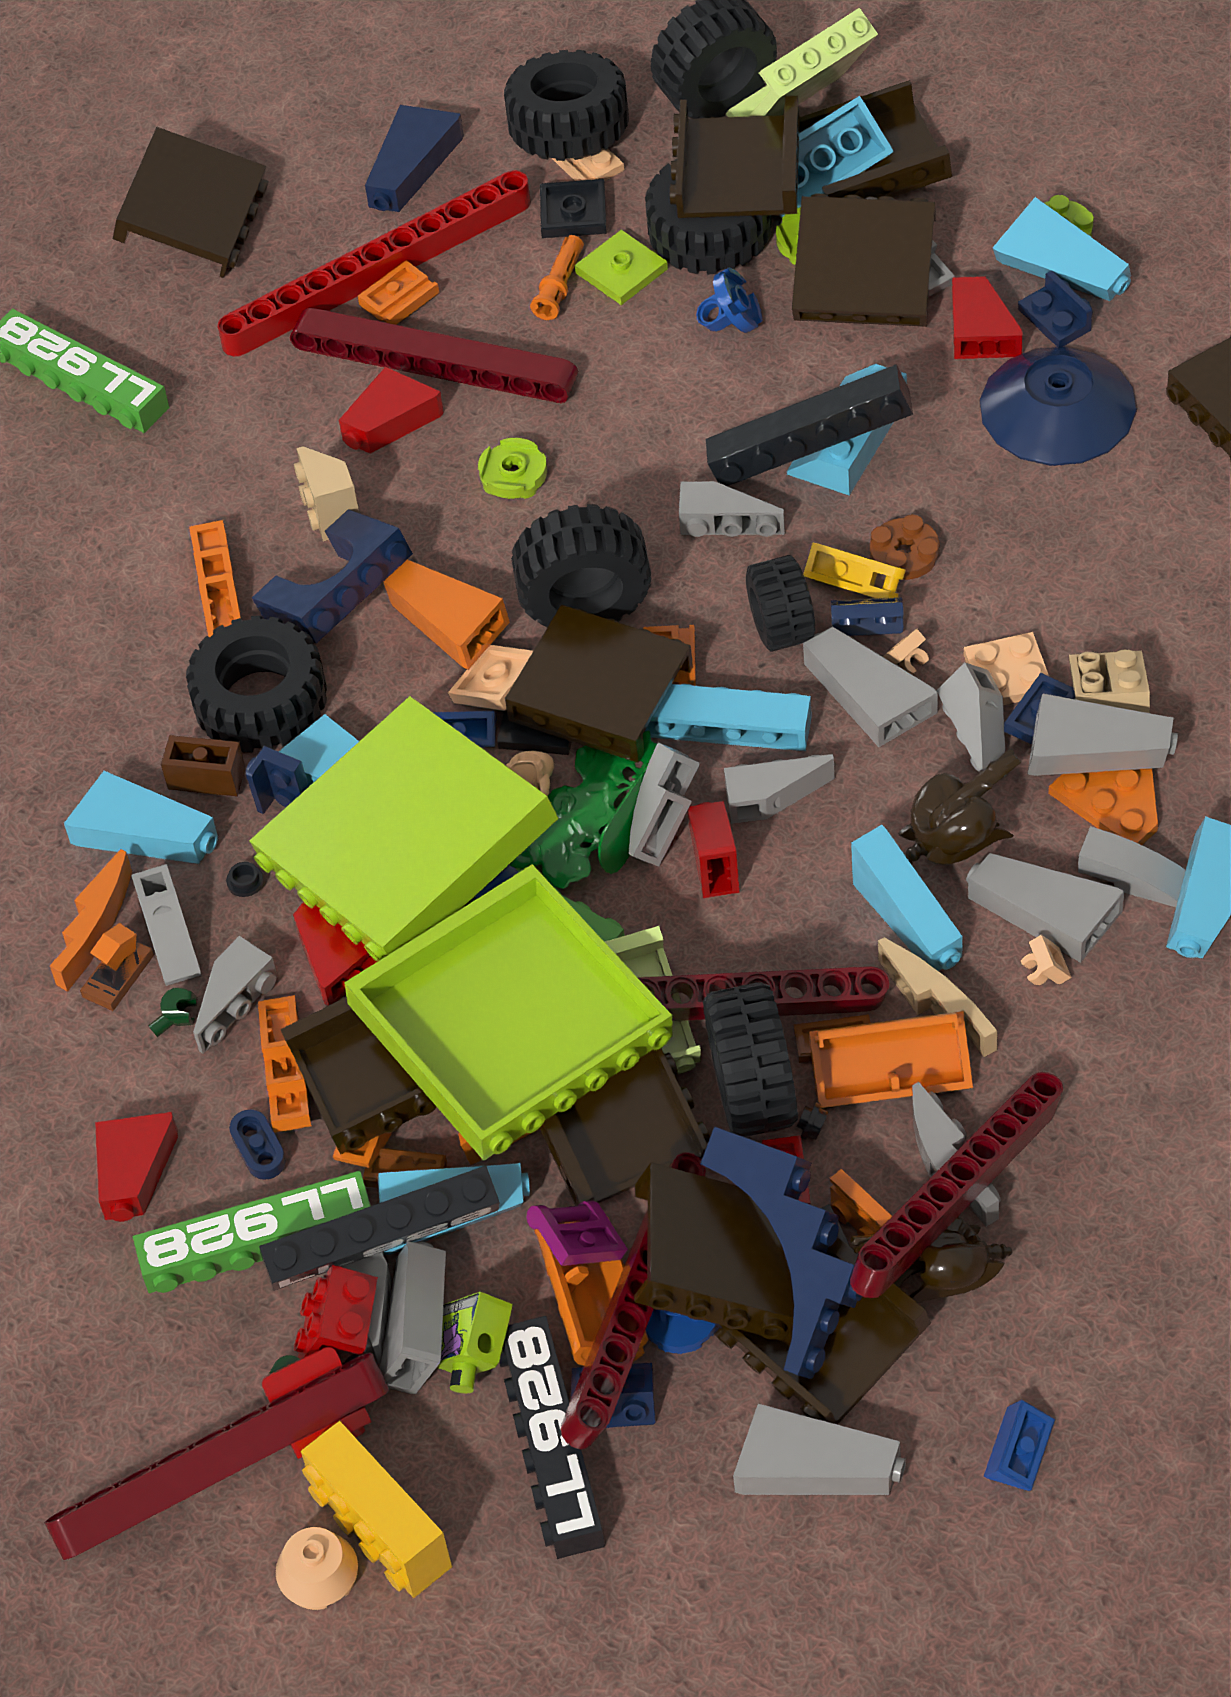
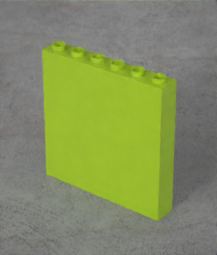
(402, 830)
(509, 1011)

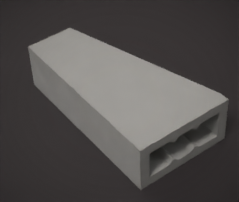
(868, 686)
(1097, 738)
(1046, 902)
(414, 1318)
(814, 1457)

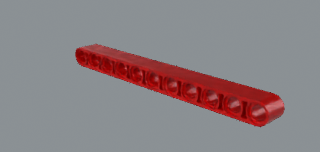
(362, 267)

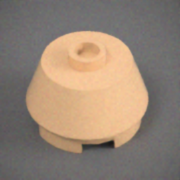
(316, 1568)

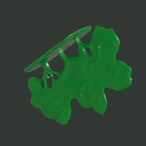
(582, 814)

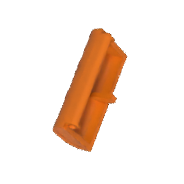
(890, 1057)
(583, 1298)

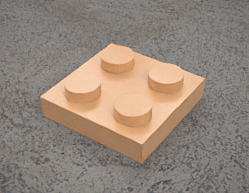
(1011, 662)
(490, 678)

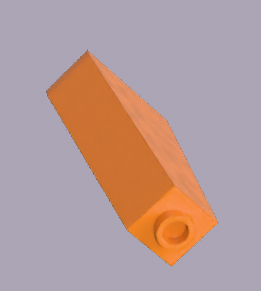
(447, 610)

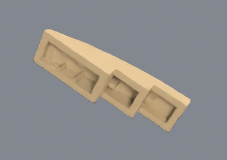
(928, 989)

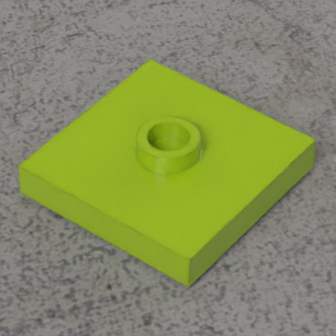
(621, 267)

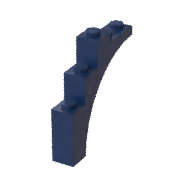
(805, 1231)

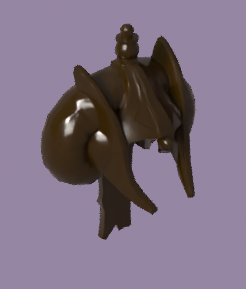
(952, 818)
(952, 1263)

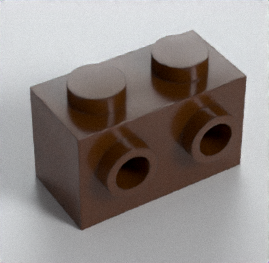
(203, 765)

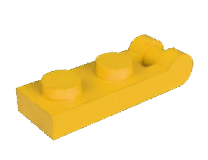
(852, 571)

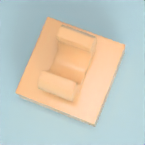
(908, 649)
(1049, 962)

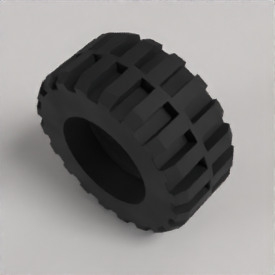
(713, 56)
(566, 105)
(701, 242)
(581, 561)
(249, 649)
(750, 1059)

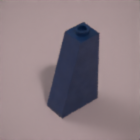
(411, 154)

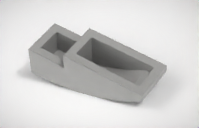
(661, 803)
(1130, 867)

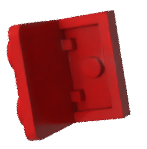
(337, 1312)
(302, 1372)

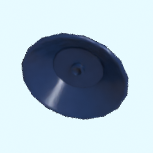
(1058, 406)

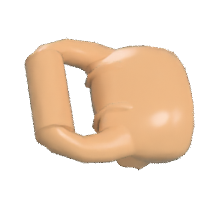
(534, 768)

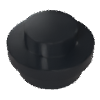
(244, 879)
(812, 1121)

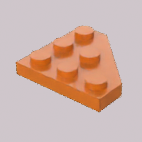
(1112, 801)

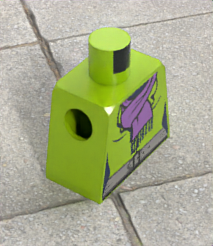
(472, 1337)

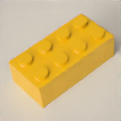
(376, 1510)

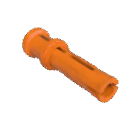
(554, 286)

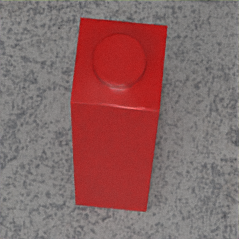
(982, 321)
(389, 410)
(713, 849)
(329, 953)
(132, 1161)

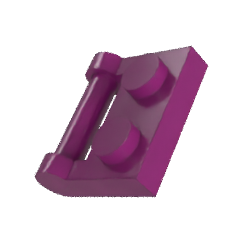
(577, 1242)

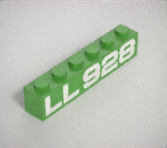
(81, 372)
(232, 1236)

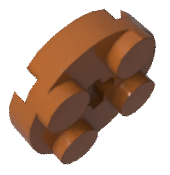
(906, 531)

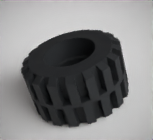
(780, 603)

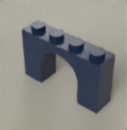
(373, 555)

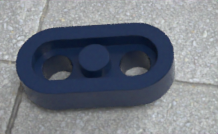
(258, 1146)

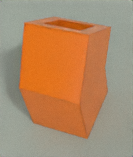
(115, 946)

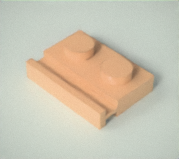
(593, 167)

